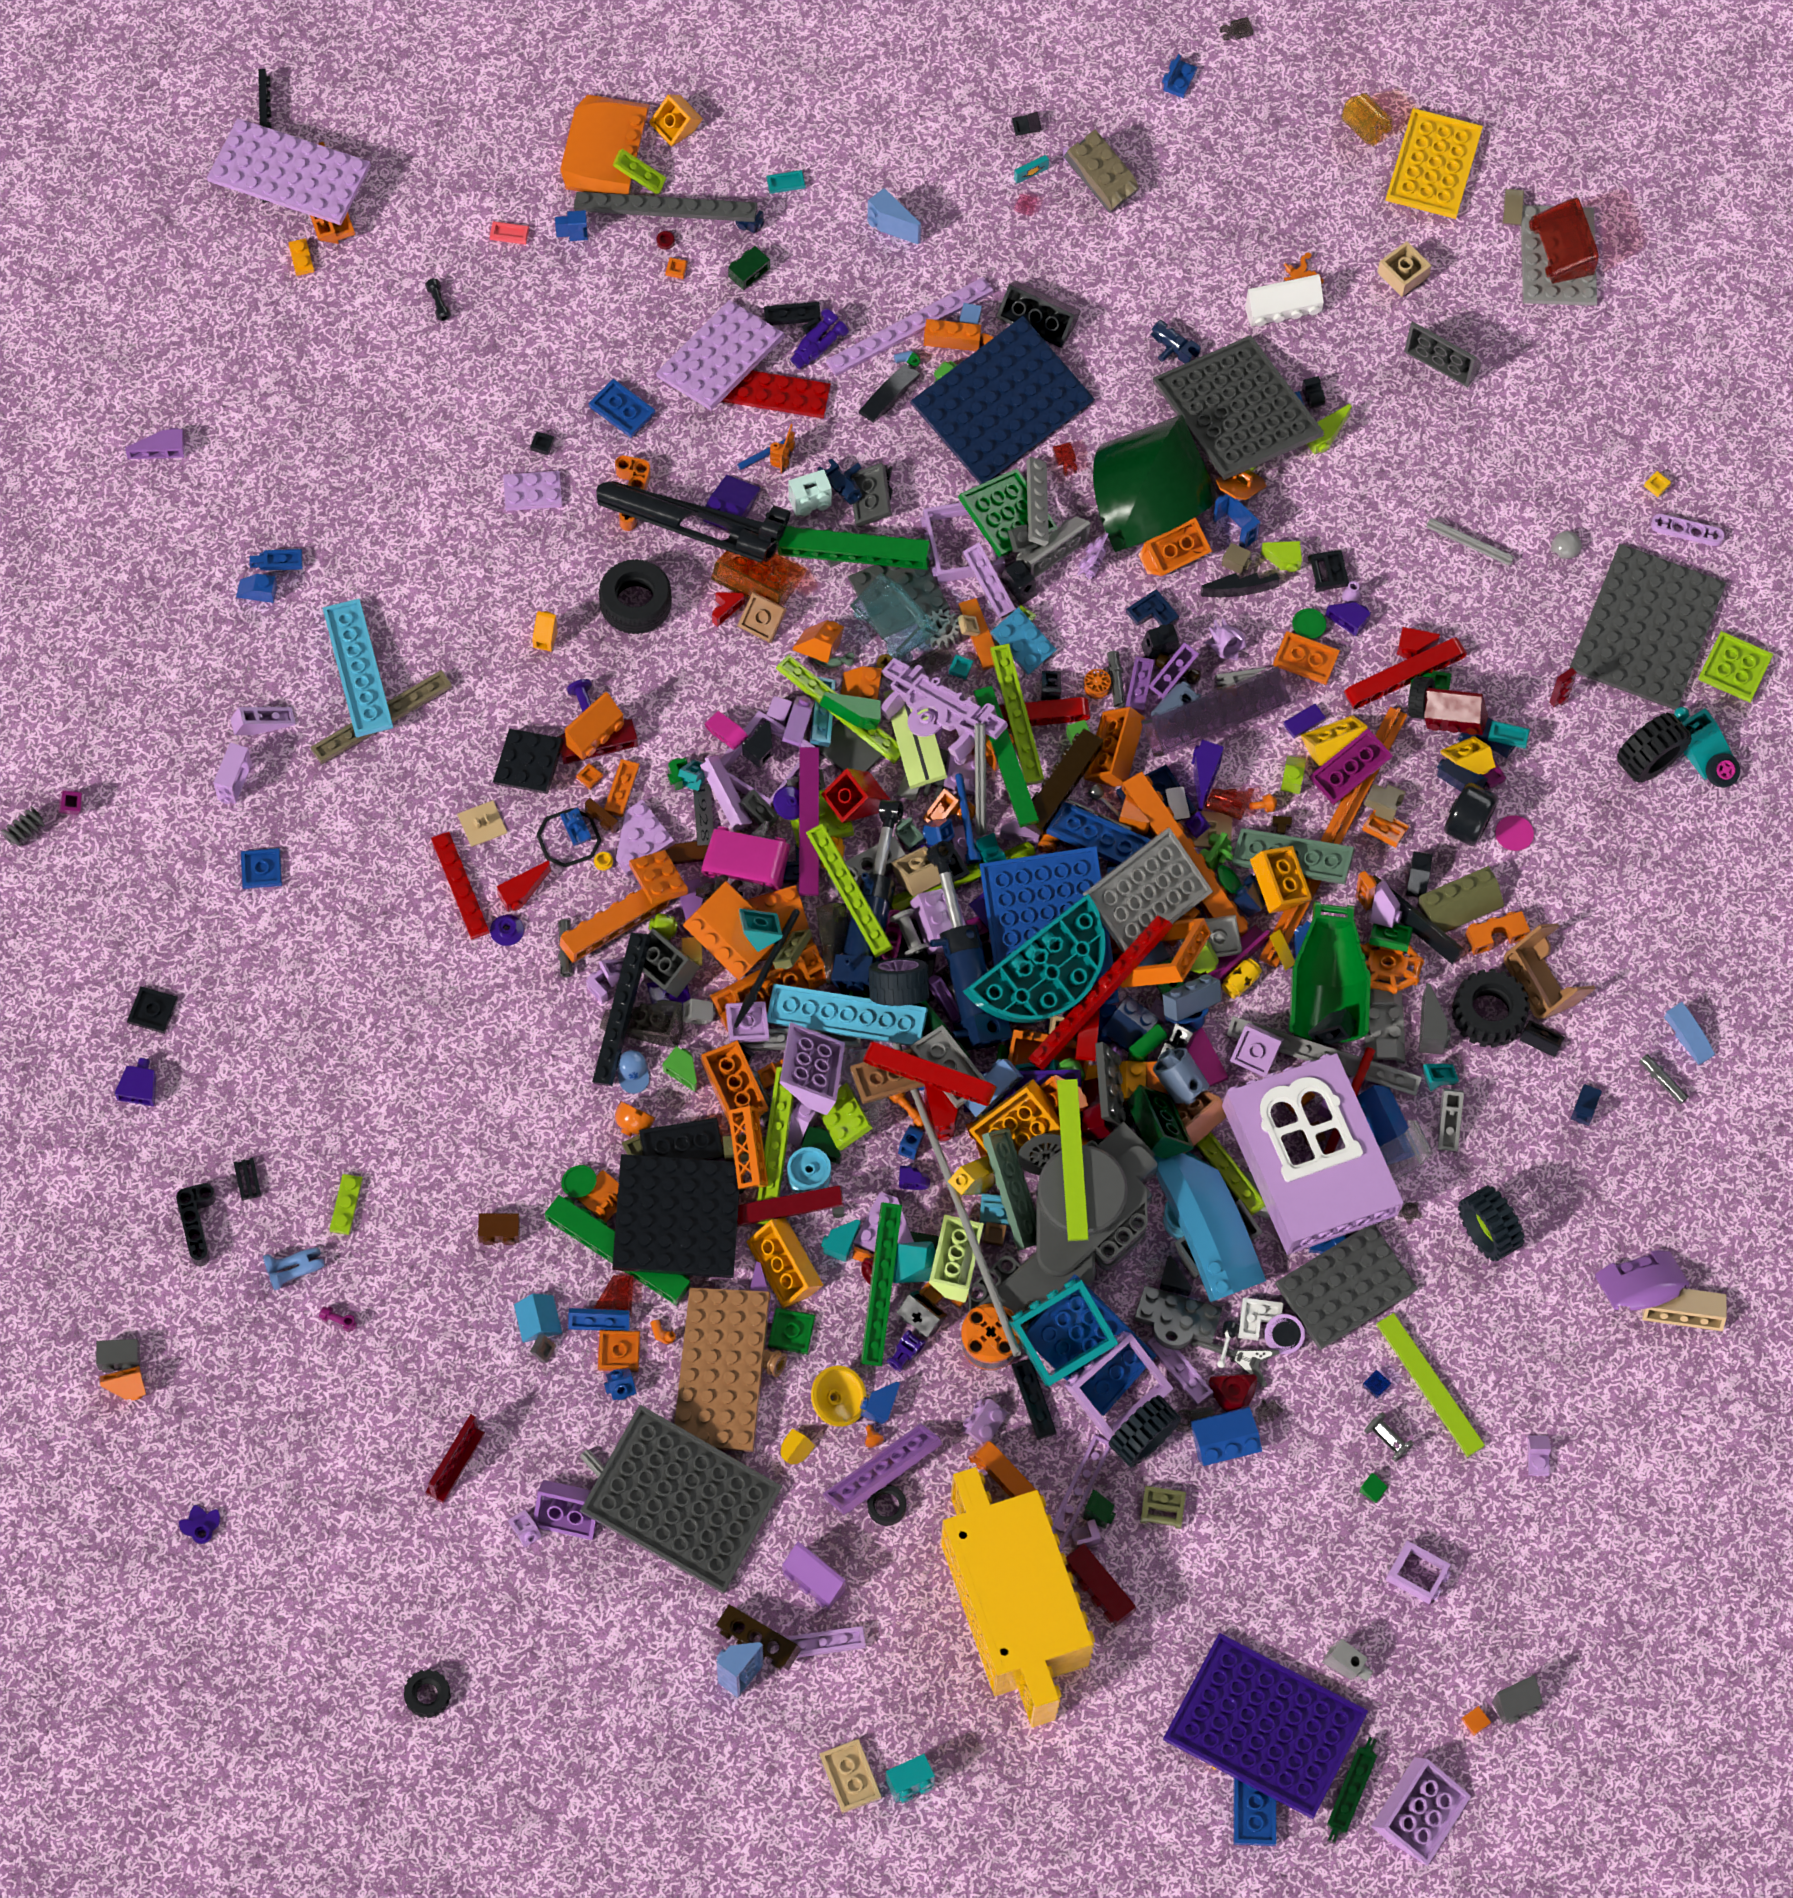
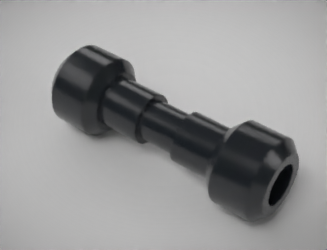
(442, 312)

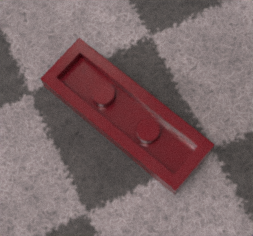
(1563, 688)

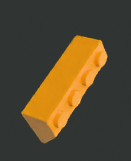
(784, 1262)

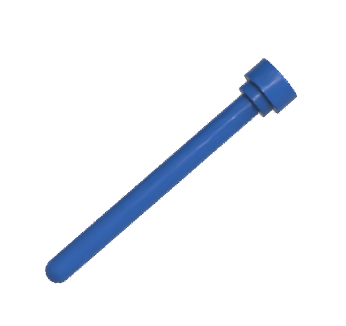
(972, 855)

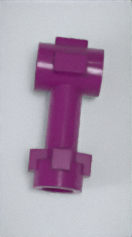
(347, 1321)

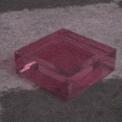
(1025, 204)

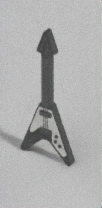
(1246, 1359)

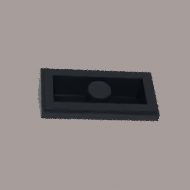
(1542, 1038)

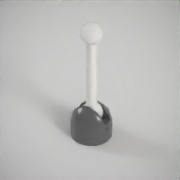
(1097, 793)

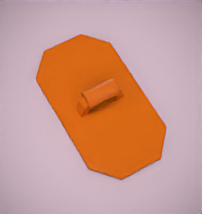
(1242, 485)

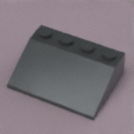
(1441, 355)

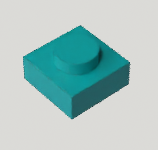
(960, 667)

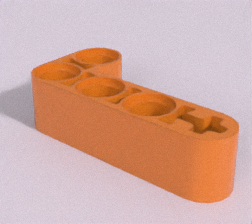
(635, 479)
(1004, 1473)

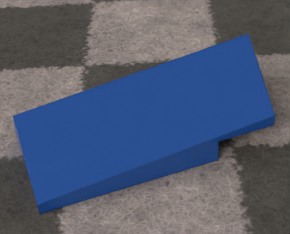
(1382, 1113)

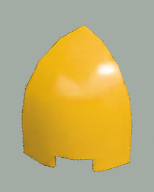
(796, 1447)

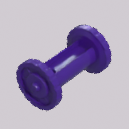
(580, 689)

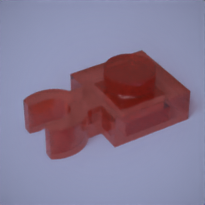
(1065, 456)

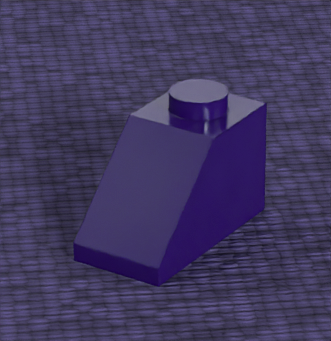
(1349, 616)

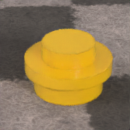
(603, 861)

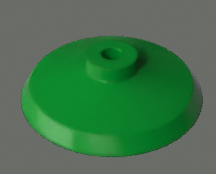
(1309, 623)
(1228, 879)
(578, 1181)

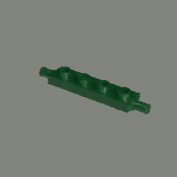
(1352, 1790)

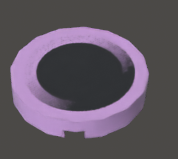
(1284, 1333)

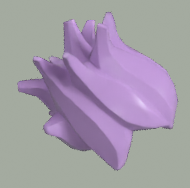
(1226, 640)

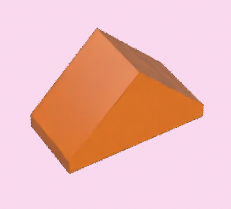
(1134, 817)

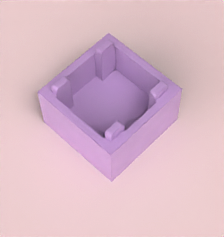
(1257, 1049)

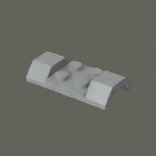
(1386, 1026)

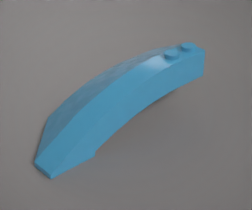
(1210, 1225)

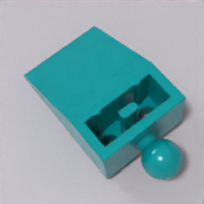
(1705, 742)

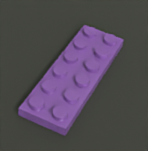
(882, 1469)

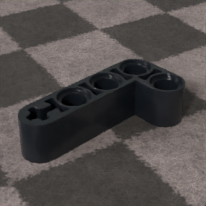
(195, 1226)

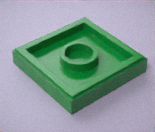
(1393, 938)
(791, 1331)

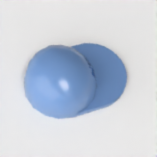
(633, 1072)

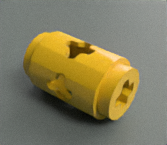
(1248, 972)

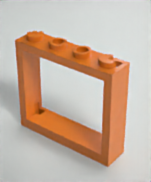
(1195, 934)

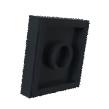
(152, 1010)

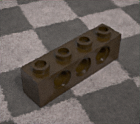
(733, 1618)

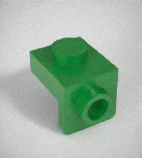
(673, 768)

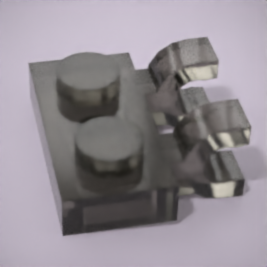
(709, 888)

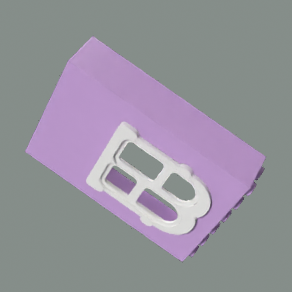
(1333, 1190)

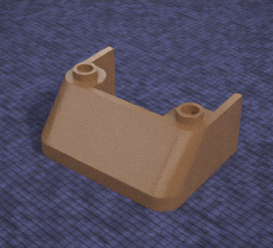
(1528, 965)

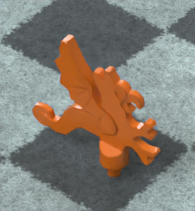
(1301, 271)

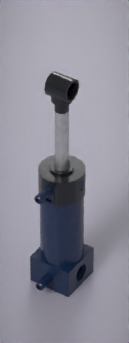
(966, 964)
(852, 968)

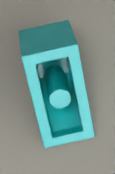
(840, 1240)

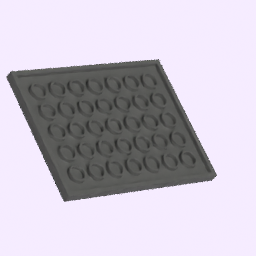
(1238, 407)
(1647, 626)
(681, 1499)

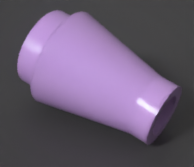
(1351, 593)

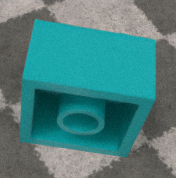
(910, 1779)

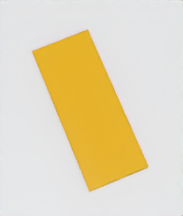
(1282, 949)

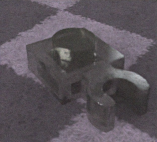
(1239, 28)

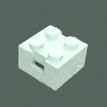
(810, 493)

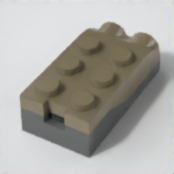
(1102, 171)

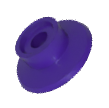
(510, 936)

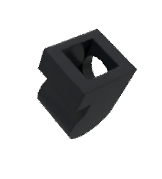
(1313, 392)

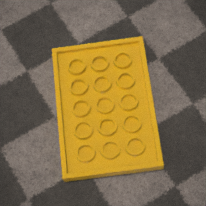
(1434, 163)

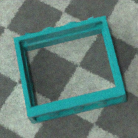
(1077, 1362)

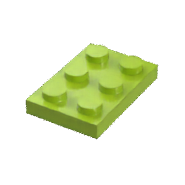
(846, 1118)

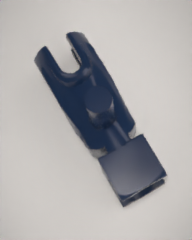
(1174, 343)
(842, 481)

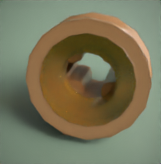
(774, 1362)

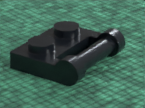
(1334, 568)

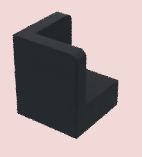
(1026, 123)

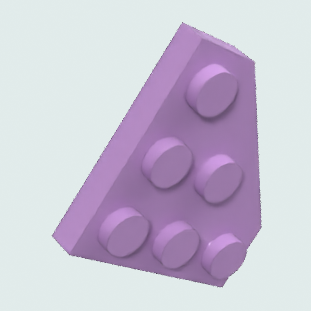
(640, 836)
(867, 1235)

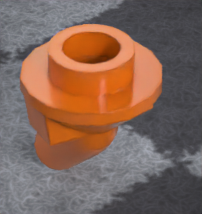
(1269, 803)

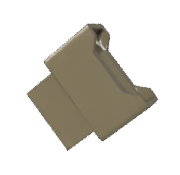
(1385, 801)

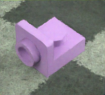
(595, 987)
(524, 1528)

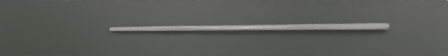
(964, 1219)

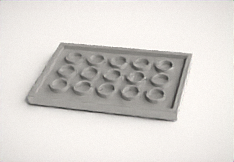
(1535, 284)
(1148, 884)

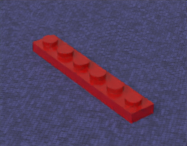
(460, 885)

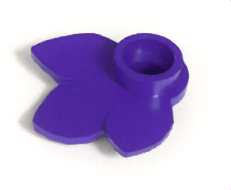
(198, 1522)

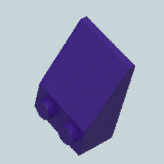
(733, 497)
(1206, 764)

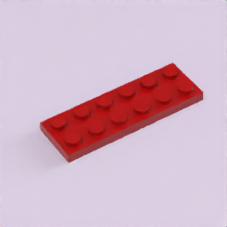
(781, 394)

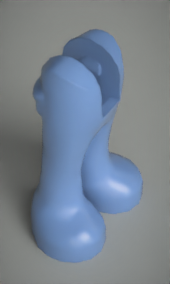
(302, 1258)

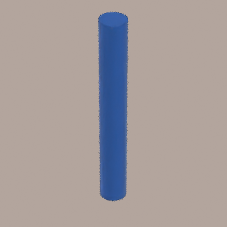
(755, 458)

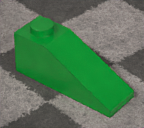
(855, 710)

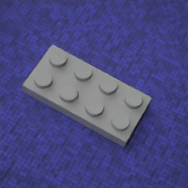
(943, 1050)

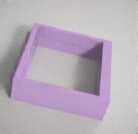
(944, 512)
(731, 755)
(1079, 1378)

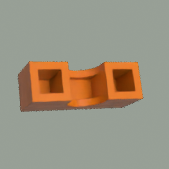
(1512, 925)

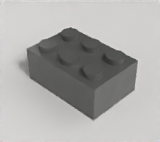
(668, 964)

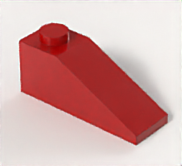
(519, 889)

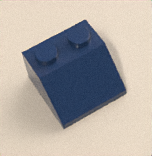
(1128, 1023)

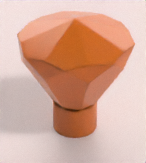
(873, 1438)

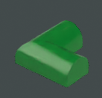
(1146, 1044)

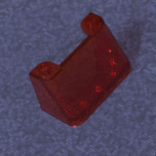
(1566, 241)

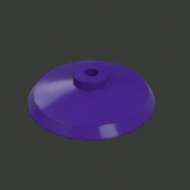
(787, 802)

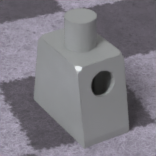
(1340, 1659)

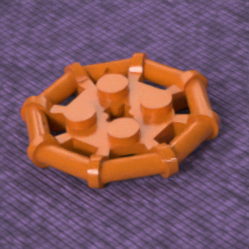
(1394, 971)

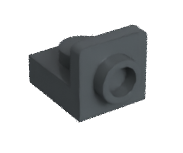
(1019, 540)

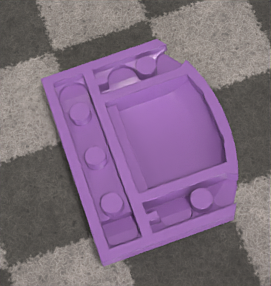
(1642, 1281)

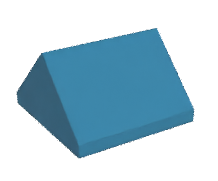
(537, 1316)

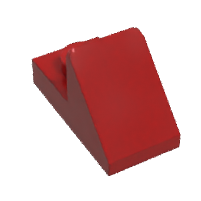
(729, 604)

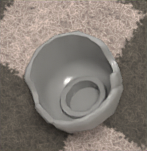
(1566, 545)

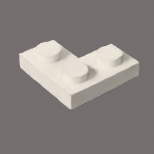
(1253, 1313)

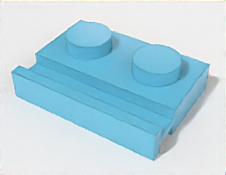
(992, 1210)

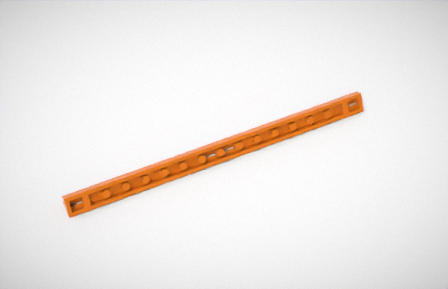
(1344, 816)

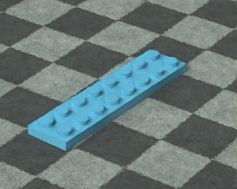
(357, 668)
(846, 1015)

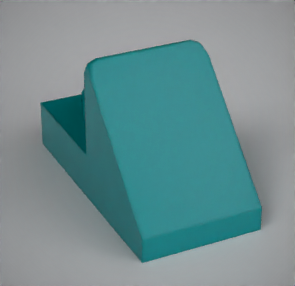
(692, 775)
(989, 849)
(1439, 1075)

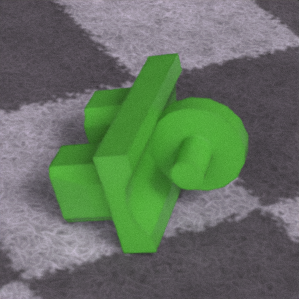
(1219, 852)

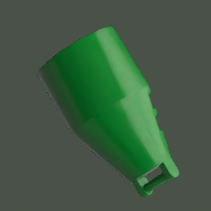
(1330, 973)

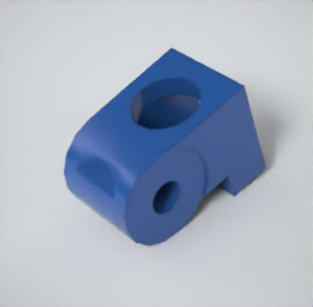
(911, 1142)

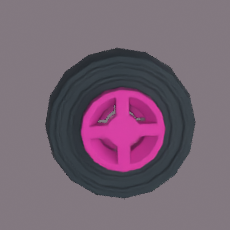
(1729, 773)

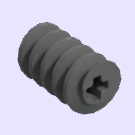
(23, 827)

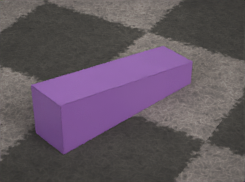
(944, 998)

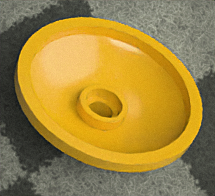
(847, 1393)

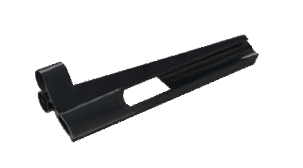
(747, 536)

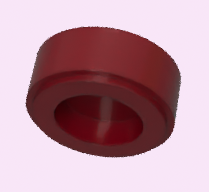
(665, 240)

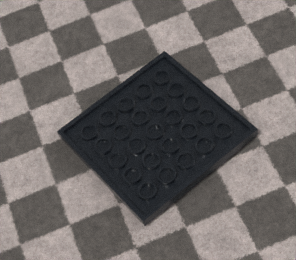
(676, 1216)

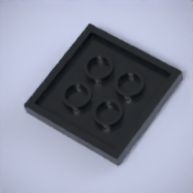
(528, 761)

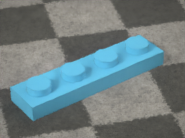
(822, 720)

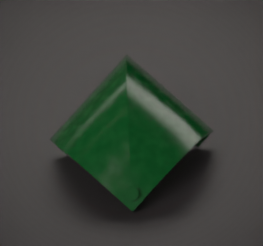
(1150, 483)

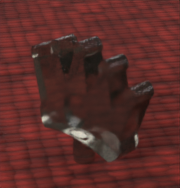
(1268, 1410)

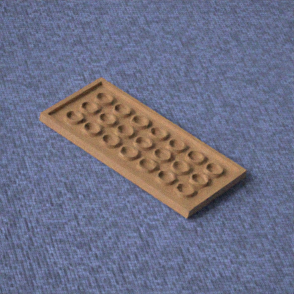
(722, 1366)

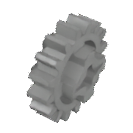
(948, 627)

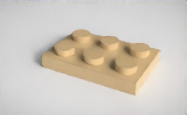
(850, 1776)

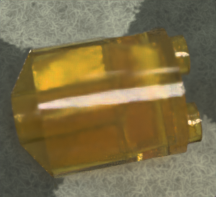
(1366, 118)

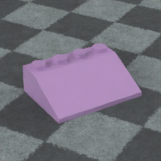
(812, 1067)
(1421, 1810)

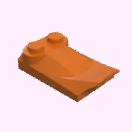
(1174, 548)

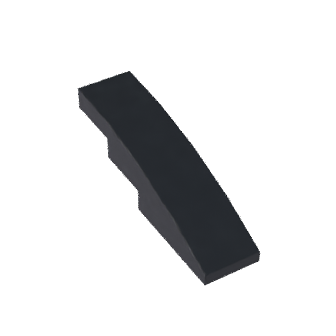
(889, 392)
(1233, 586)

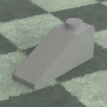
(1450, 1119)

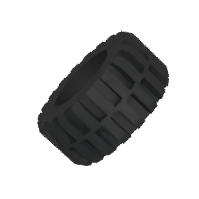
(1654, 747)
(1494, 985)

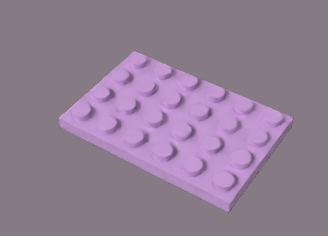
(720, 355)

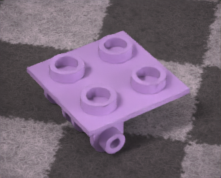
(1093, 558)

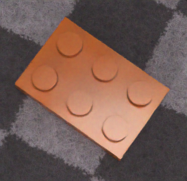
(1306, 657)
(658, 877)

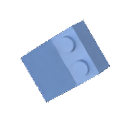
(892, 217)

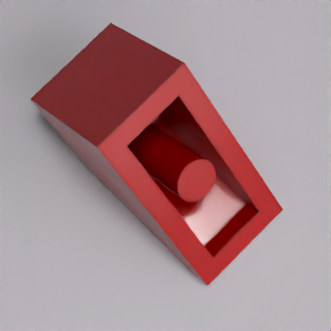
(1415, 641)

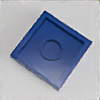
(261, 868)

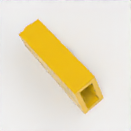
(974, 1177)

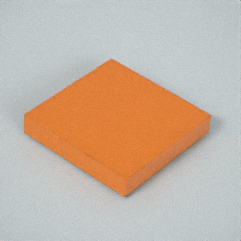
(618, 1350)

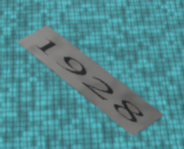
(703, 814)

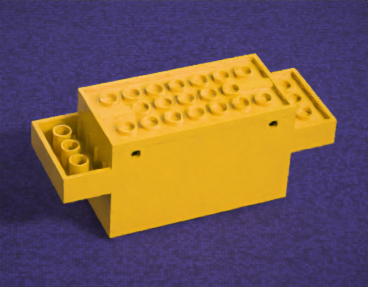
(1015, 1593)

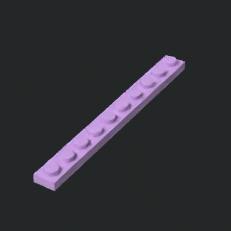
(908, 327)

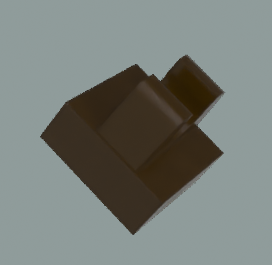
(1281, 823)

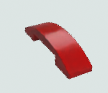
(1087, 1038)

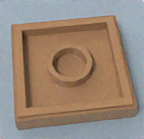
(762, 617)

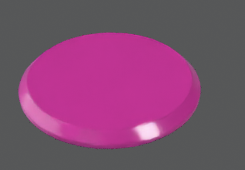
(1514, 833)

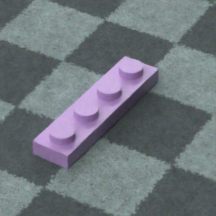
(988, 580)
(1182, 1372)
(829, 1641)

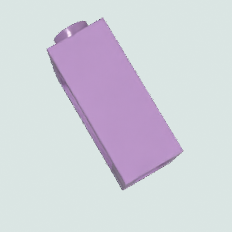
(232, 773)
(1410, 1587)

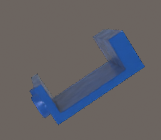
(1240, 515)

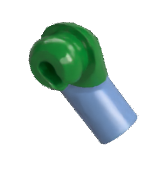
(908, 357)

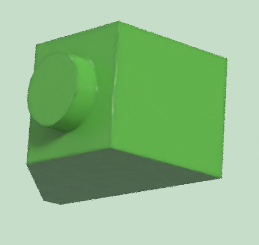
(681, 1067)

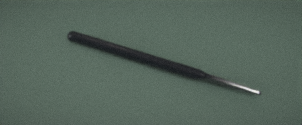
(751, 997)

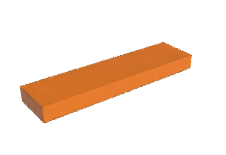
(984, 640)

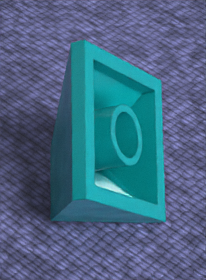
(760, 927)
(913, 1262)

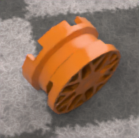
(1097, 684)

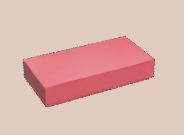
(509, 232)

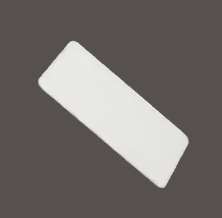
(1178, 802)

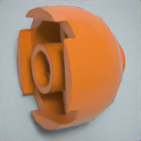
(632, 1119)

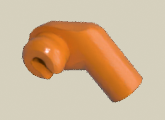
(660, 1335)

